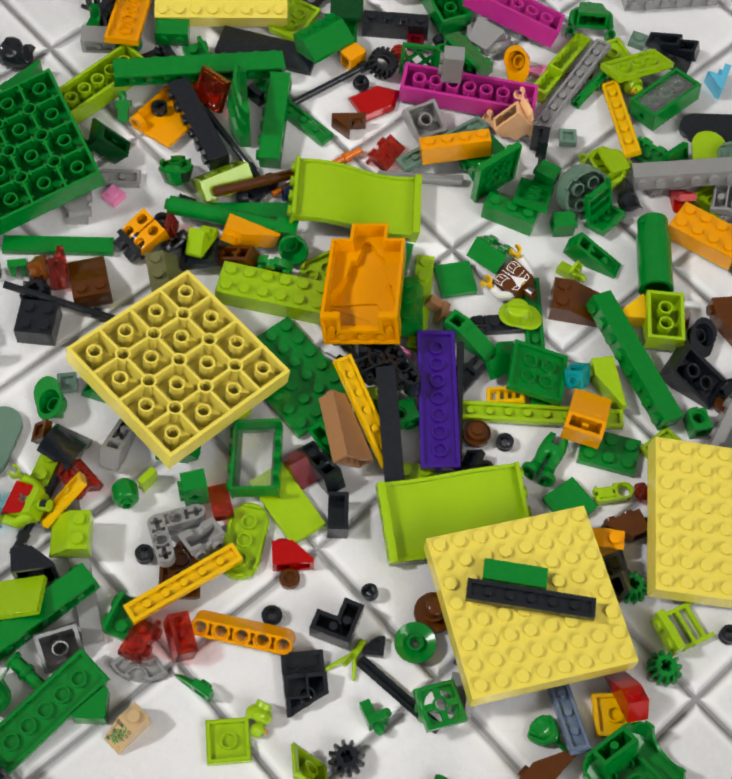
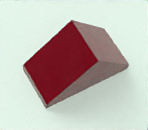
(299, 468)

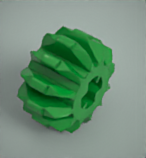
(640, 588)
(671, 672)

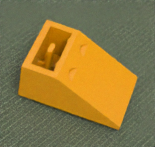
(586, 418)

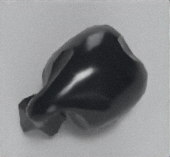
(15, 54)

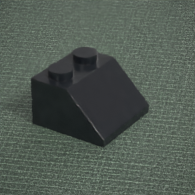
(30, 562)

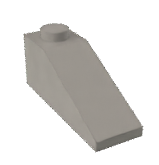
(116, 446)

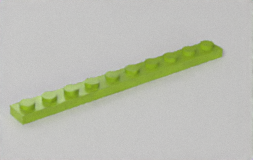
(528, 414)

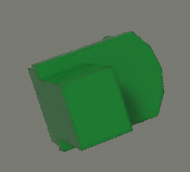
(123, 107)
(374, 720)

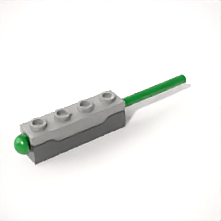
(722, 433)

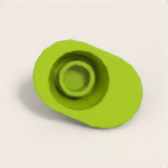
(520, 314)

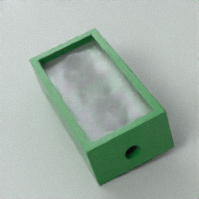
(664, 99)

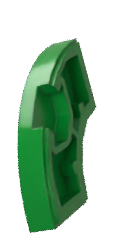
(500, 363)

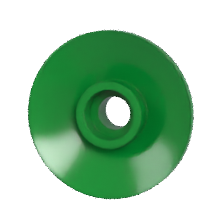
(417, 633)

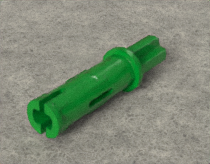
(593, 84)

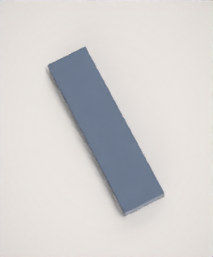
(569, 720)

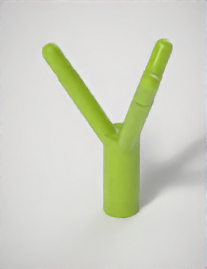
(348, 658)

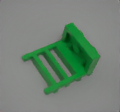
(600, 213)

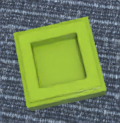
(147, 479)

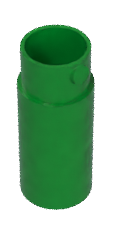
(654, 253)

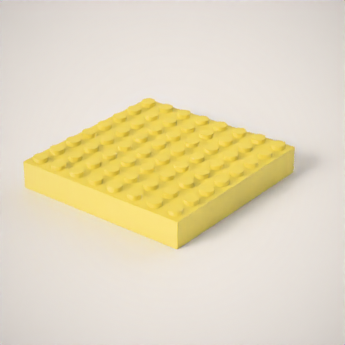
(177, 367)
(689, 522)
(523, 651)

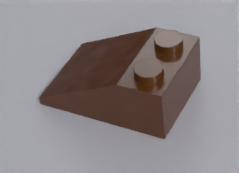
(90, 282)
(569, 302)

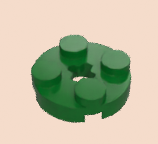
(276, 264)

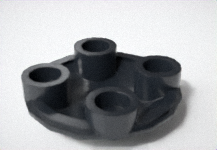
(176, 243)

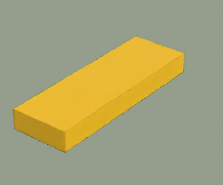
(64, 499)

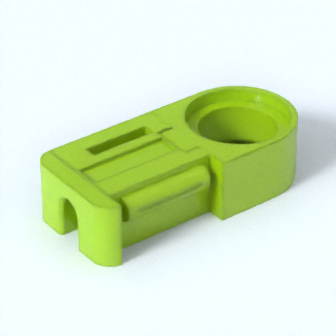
(611, 494)

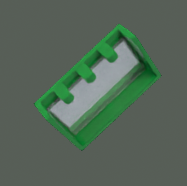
(255, 458)

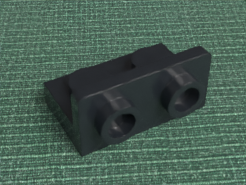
(539, 141)

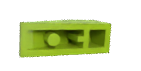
(606, 380)

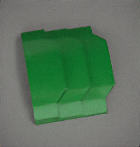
(239, 106)

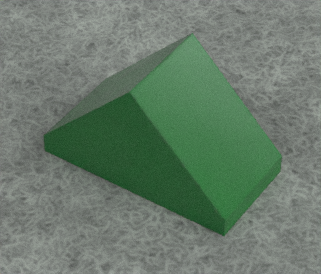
(94, 709)

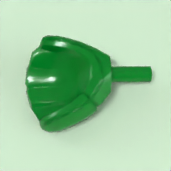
(545, 732)

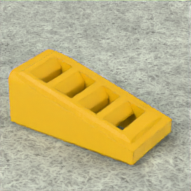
(502, 390)

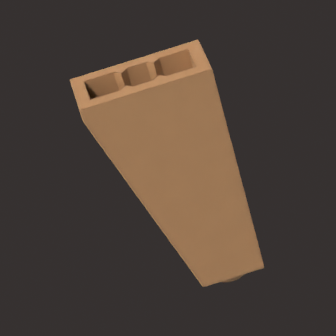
(343, 431)

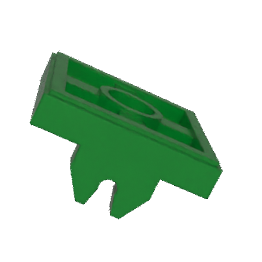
(454, 700)

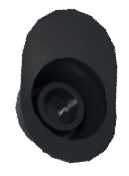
(628, 198)
(702, 336)

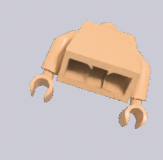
(514, 120)

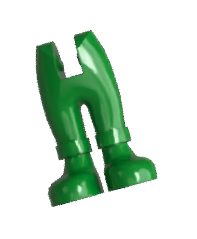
(556, 454)

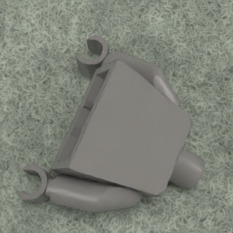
(487, 36)

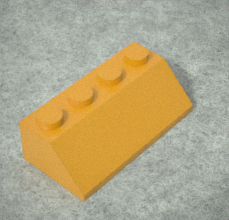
(455, 146)

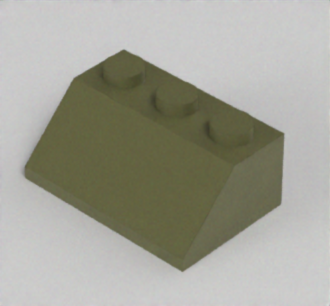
(162, 267)

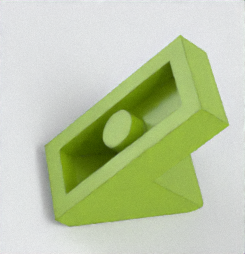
(200, 240)

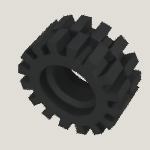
(389, 57)

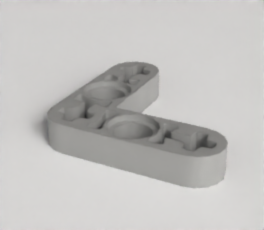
(166, 526)

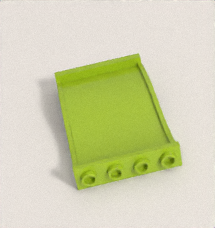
(350, 195)
(446, 505)

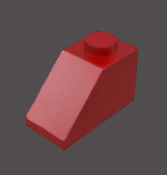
(290, 555)

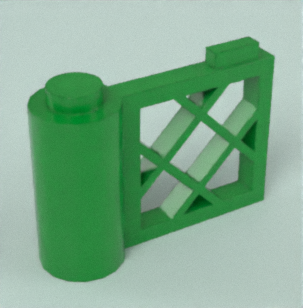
(419, 48)

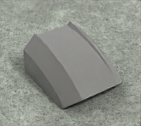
(424, 120)

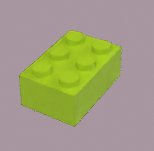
(664, 320)

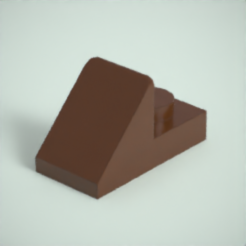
(345, 121)

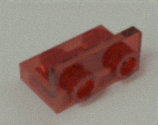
(385, 153)
(58, 270)
(93, 482)
(140, 640)

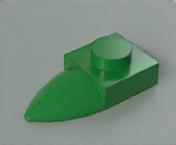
(201, 688)

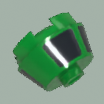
(176, 170)

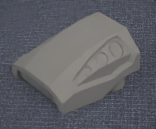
(722, 200)

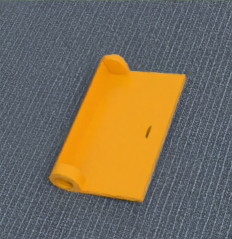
(164, 129)

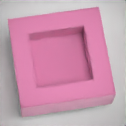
(113, 195)

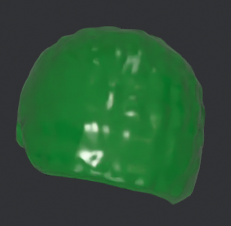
(293, 249)

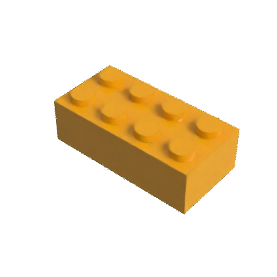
(703, 234)

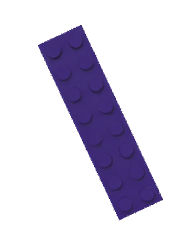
(438, 401)

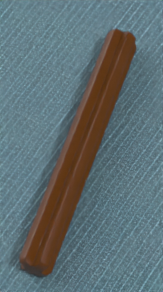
(252, 183)

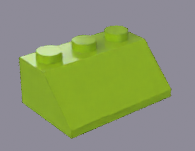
(227, 174)

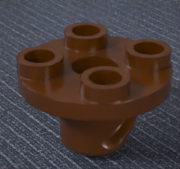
(428, 611)

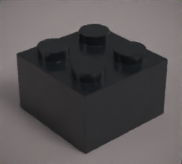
(38, 322)

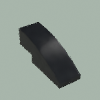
(674, 45)

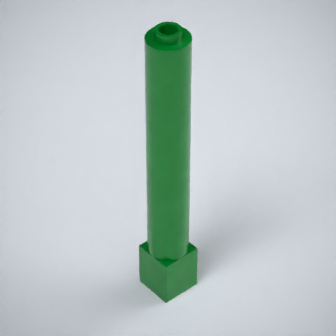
(219, 215)

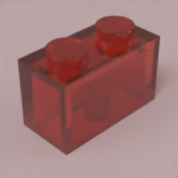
(180, 636)

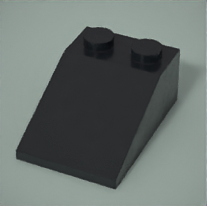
(692, 376)

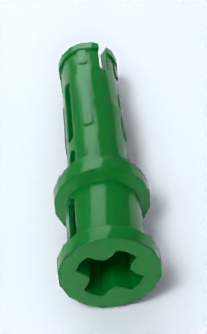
(25, 671)

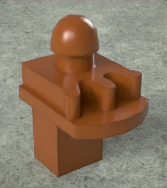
(38, 267)

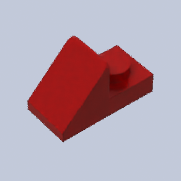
(679, 197)

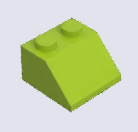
(72, 535)

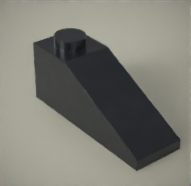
(326, 472)

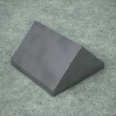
(57, 645)

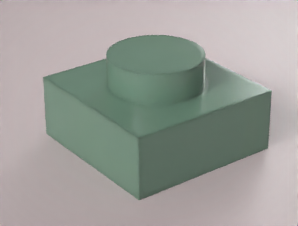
(637, 40)
(567, 137)
(68, 382)

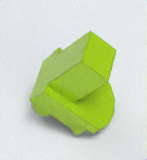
(571, 272)

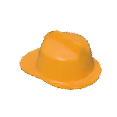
(517, 63)

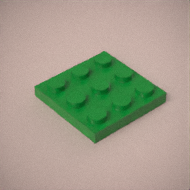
(496, 171)
(537, 372)

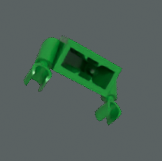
(591, 16)

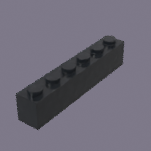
(198, 123)

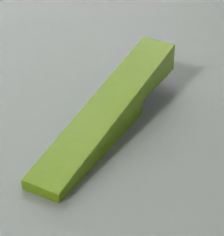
(560, 65)

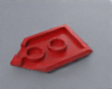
(375, 101)

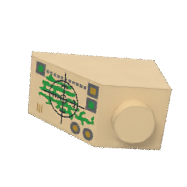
(127, 728)

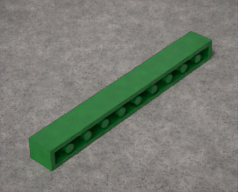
(162, 70)

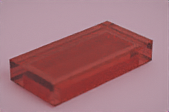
(220, 502)

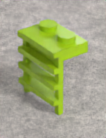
(669, 634)

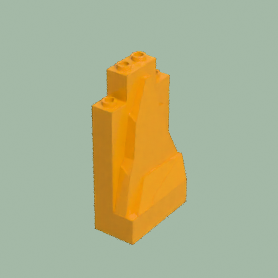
(364, 287)

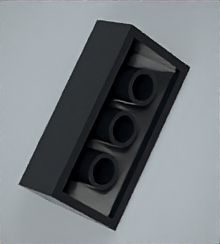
(394, 24)

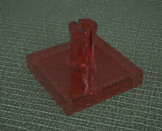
(212, 89)

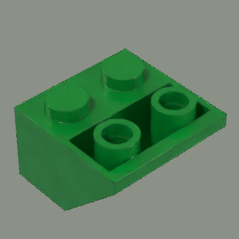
(490, 253)

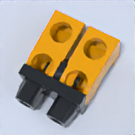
(141, 235)

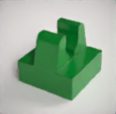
(14, 264)

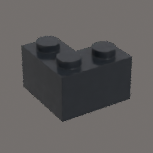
(337, 629)

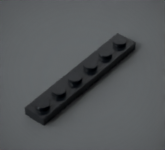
(530, 599)

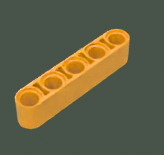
(252, 628)

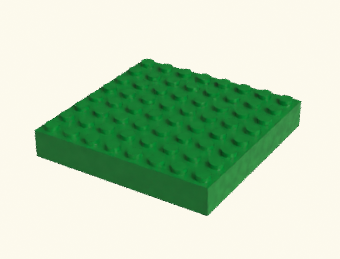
(40, 152)

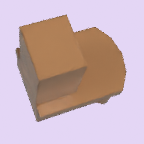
(439, 306)

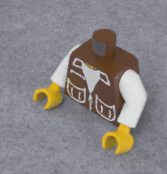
(513, 280)

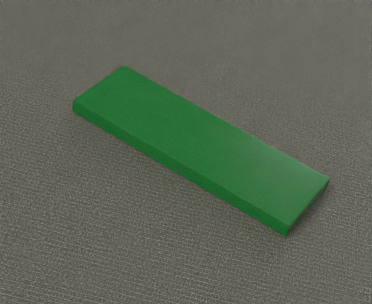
(48, 708)

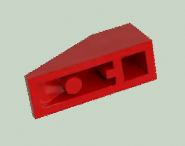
(629, 696)

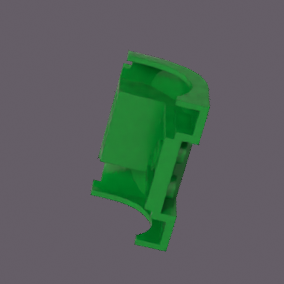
(630, 754)

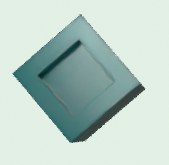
(577, 375)

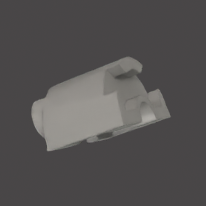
(78, 210)
(203, 539)

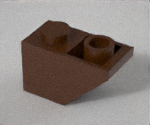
(631, 522)

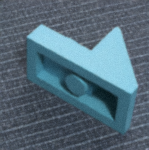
(715, 82)

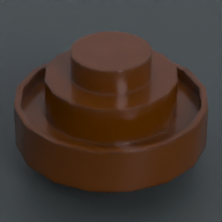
(476, 433)

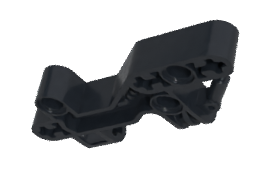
(386, 355)

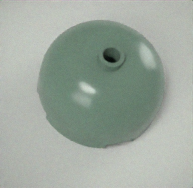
(574, 186)

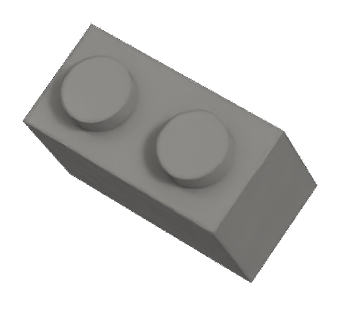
(452, 64)

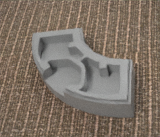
(148, 671)

